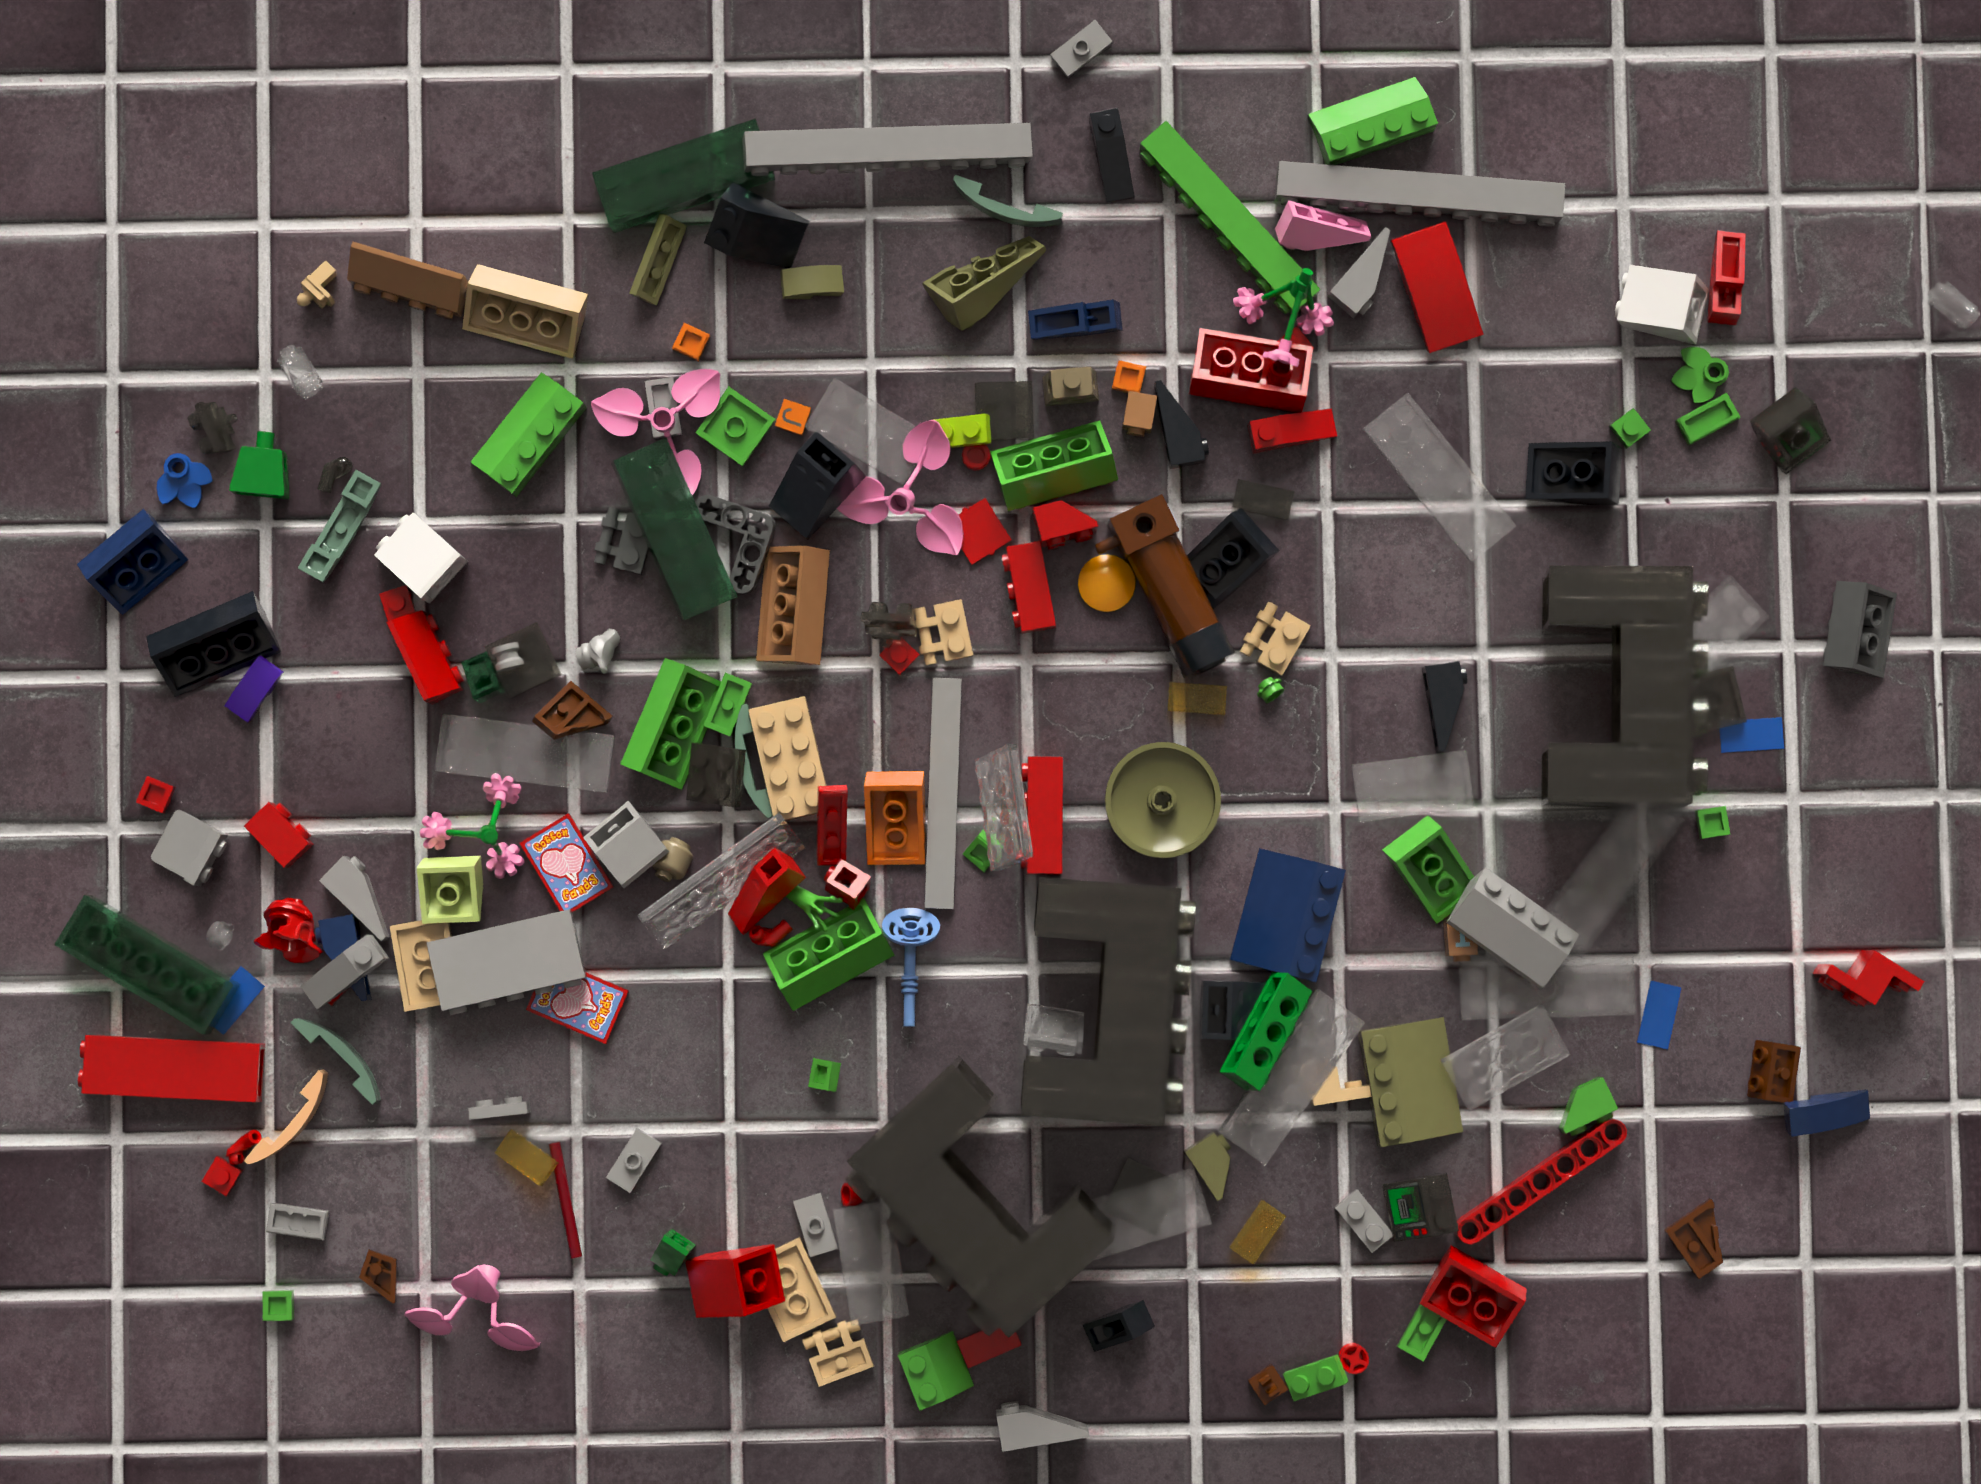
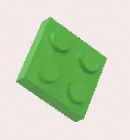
(735, 426)

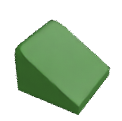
(978, 852)

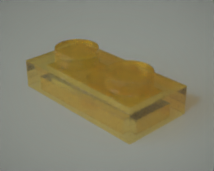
(1257, 1231)

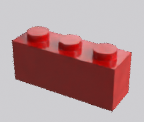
(1029, 587)

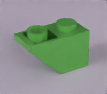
(1587, 1103)

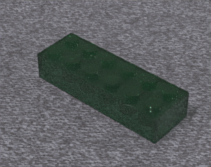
(675, 177)
(674, 529)
(147, 964)

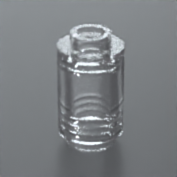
(1953, 305)
(300, 371)

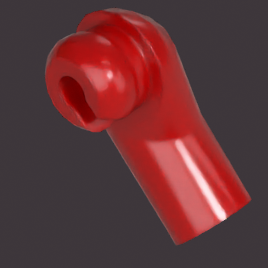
(767, 936)
(245, 1142)

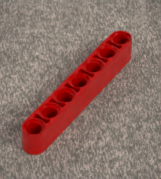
(1554, 1177)

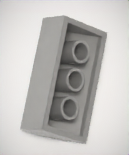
(1512, 928)

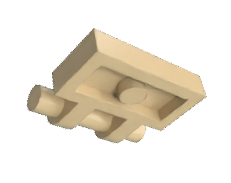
(952, 630)
(1283, 642)
(841, 1361)

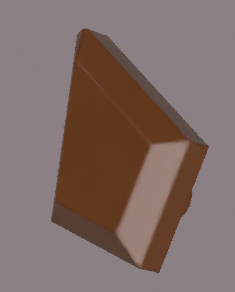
(381, 1274)

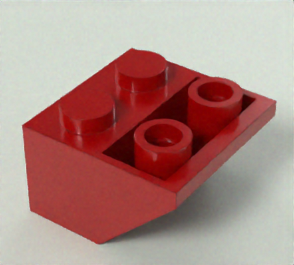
(1062, 522)

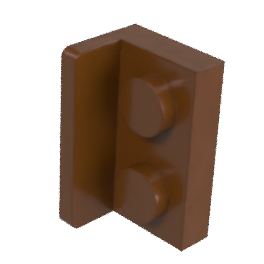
(1773, 1071)

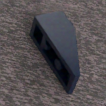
(338, 935)

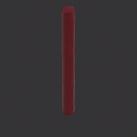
(565, 1201)

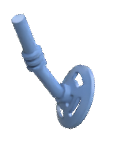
(910, 939)

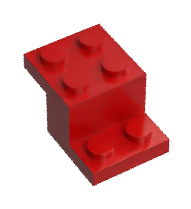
(1867, 978)

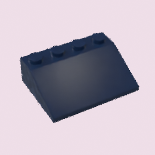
(1287, 914)

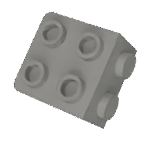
(189, 847)

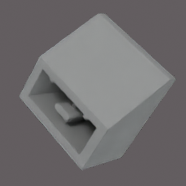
(626, 844)

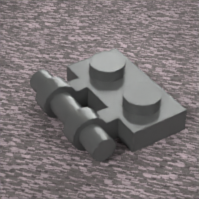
(632, 548)

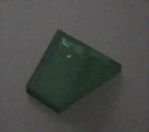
(482, 677)

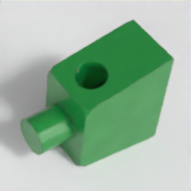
(261, 470)

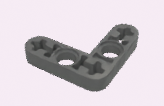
(750, 538)

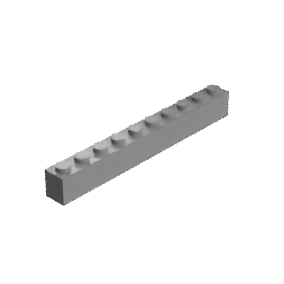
(887, 148)
(1420, 192)

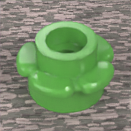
(1270, 689)

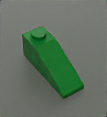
(671, 1253)

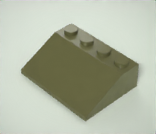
(1408, 1082)

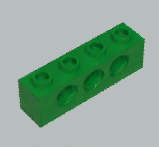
(1253, 1039)

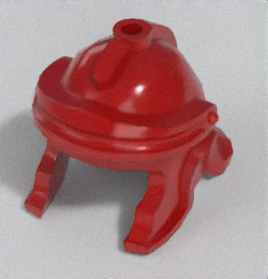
(290, 931)

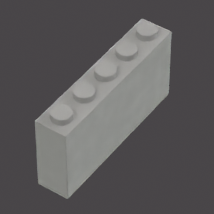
(506, 961)

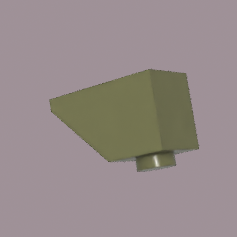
(1211, 1161)

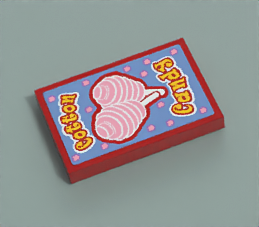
(566, 864)
(582, 1008)

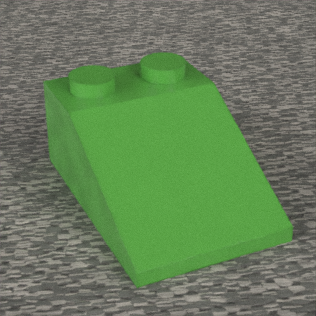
(1430, 867)

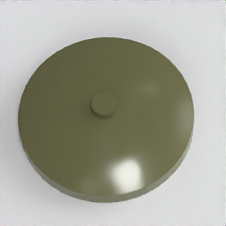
(1162, 800)

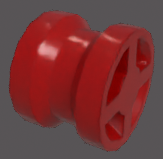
(1358, 1360)

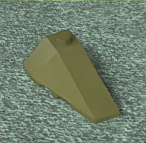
(973, 290)

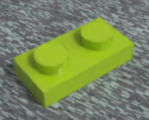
(967, 430)

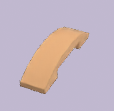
(313, 1092)

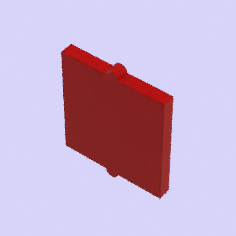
(981, 531)

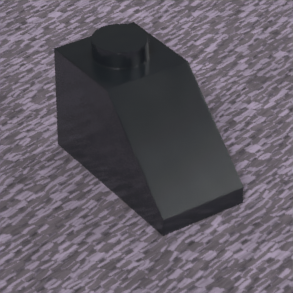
(1119, 1326)

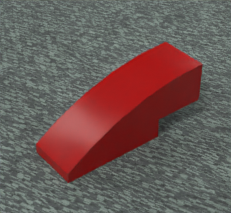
(1727, 278)

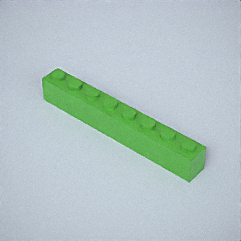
(1223, 213)

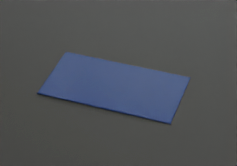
(1753, 735)
(246, 993)
(1659, 1014)

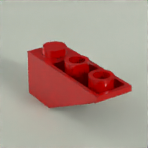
(764, 888)

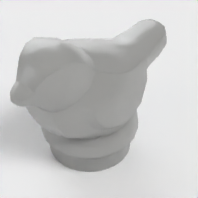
(598, 651)

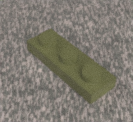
(658, 259)

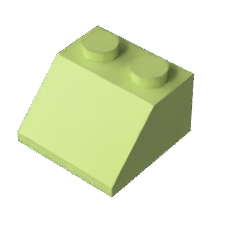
(450, 889)

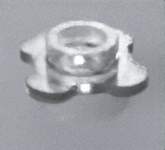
(220, 935)

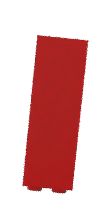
(172, 1068)

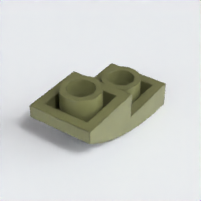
(812, 280)

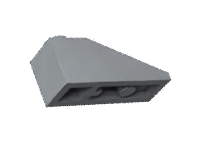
(1359, 283)
(354, 890)
(344, 971)

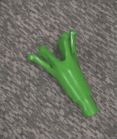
(813, 905)

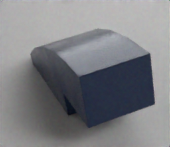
(1075, 320)
(1826, 1112)

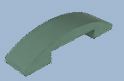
(1041, 216)
(341, 527)
(744, 728)
(366, 1082)

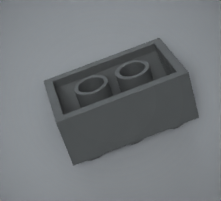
(1859, 629)

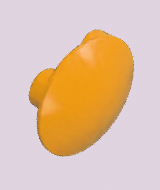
(1106, 583)

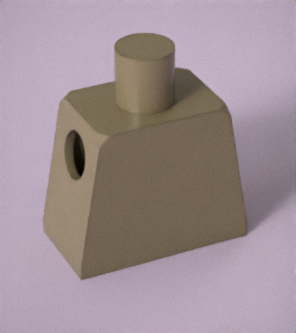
(1070, 386)

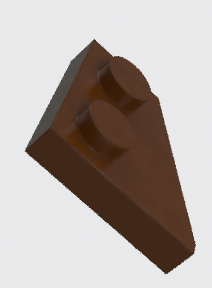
(570, 713)
(1697, 1239)

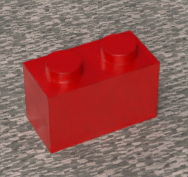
(279, 834)

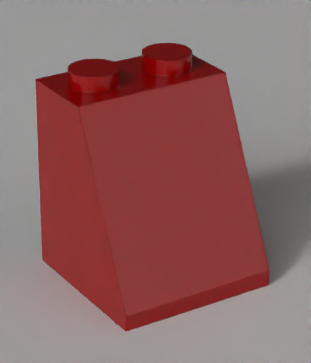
(735, 1282)

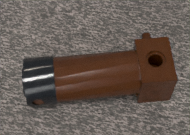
(1170, 585)

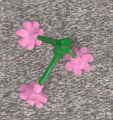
(1313, 315)
(502, 857)

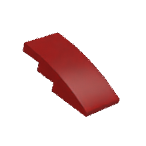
(1437, 287)

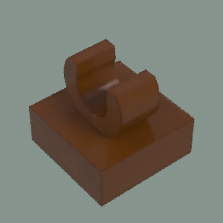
(1268, 1384)

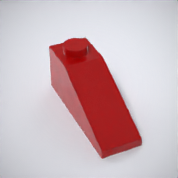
(1291, 430)

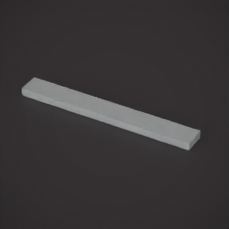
(943, 793)

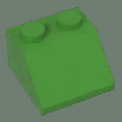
(935, 1370)

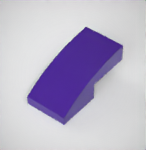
(254, 688)

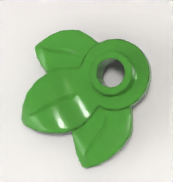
(1696, 375)

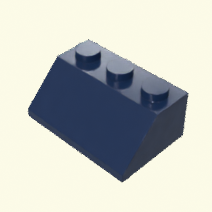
(132, 562)

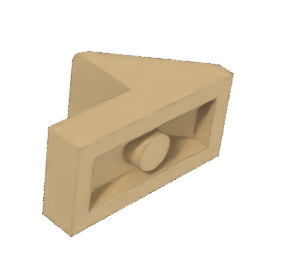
(1331, 1092)

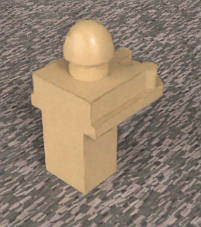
(314, 286)

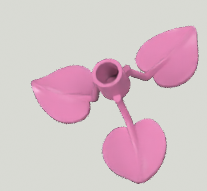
(695, 391)
(938, 530)
(481, 1285)

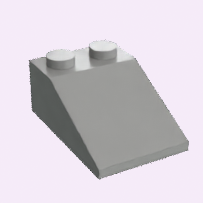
(1031, 1427)

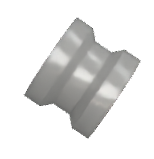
(507, 657)

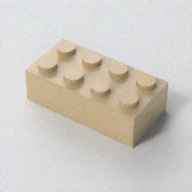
(788, 757)

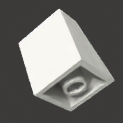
(1662, 303)
(420, 557)

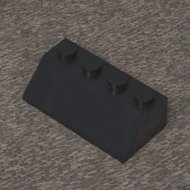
(212, 644)

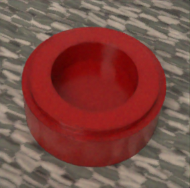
(976, 457)

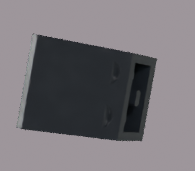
(815, 485)
(1227, 1007)

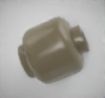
(675, 862)

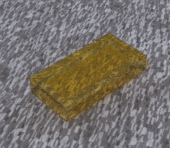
(1197, 698)
(526, 1157)

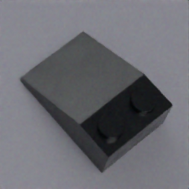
(755, 228)
(1574, 472)
(1230, 556)

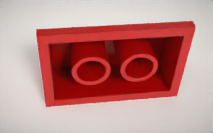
(426, 656)
(1473, 1296)

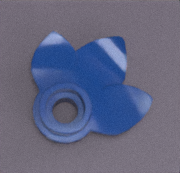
(184, 484)

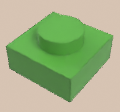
(1629, 428)
(1712, 822)
(824, 1075)
(278, 1305)

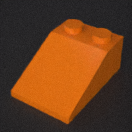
(895, 817)

